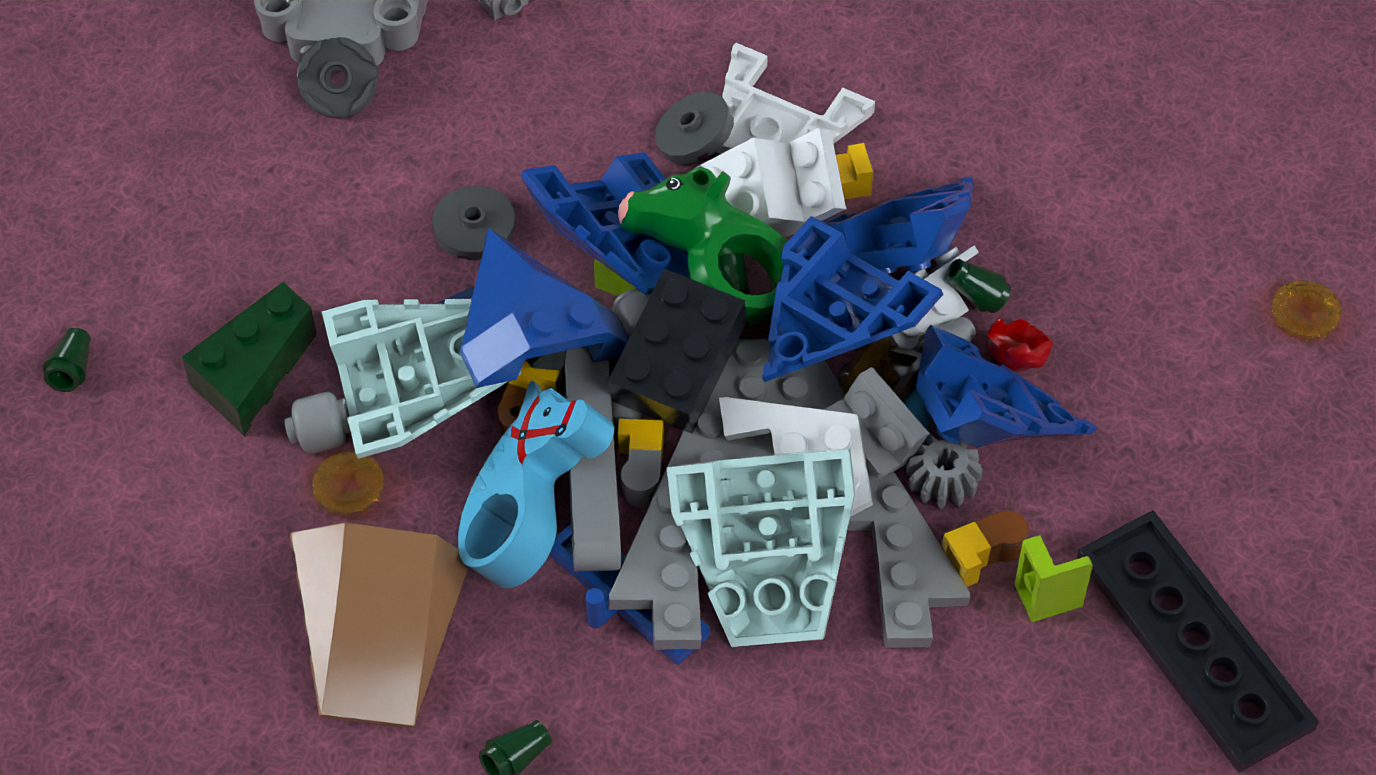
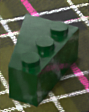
(251, 355)

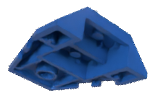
(589, 218)

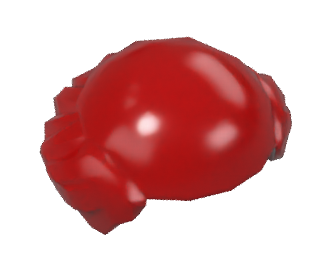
(1018, 345)

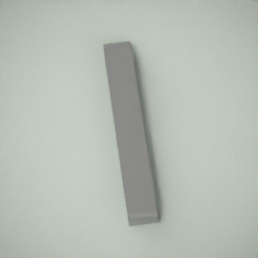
(592, 481)

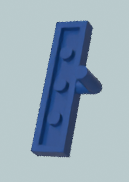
(597, 597)

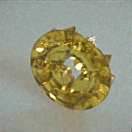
(1320, 301)
(343, 468)

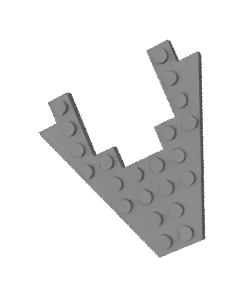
(908, 557)

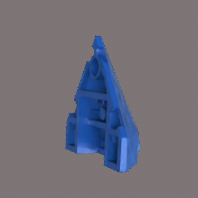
(907, 228)
(836, 301)
(529, 312)
(985, 401)

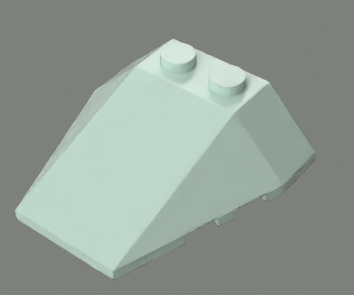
(400, 368)

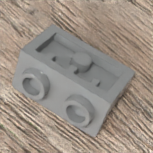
(886, 424)

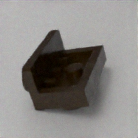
(893, 364)

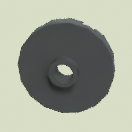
(320, 65)
(694, 127)
(467, 237)

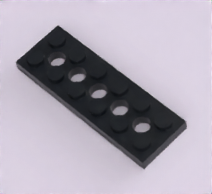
(1189, 666)

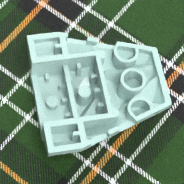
(767, 539)

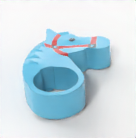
(519, 485)

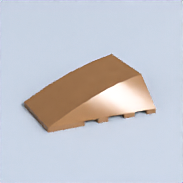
(374, 617)

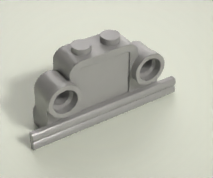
(367, 22)

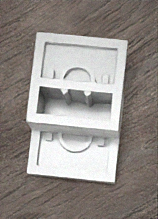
(783, 180)

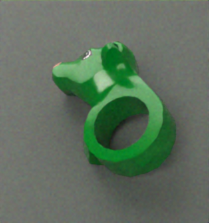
(695, 217)

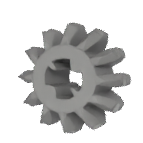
(944, 471)

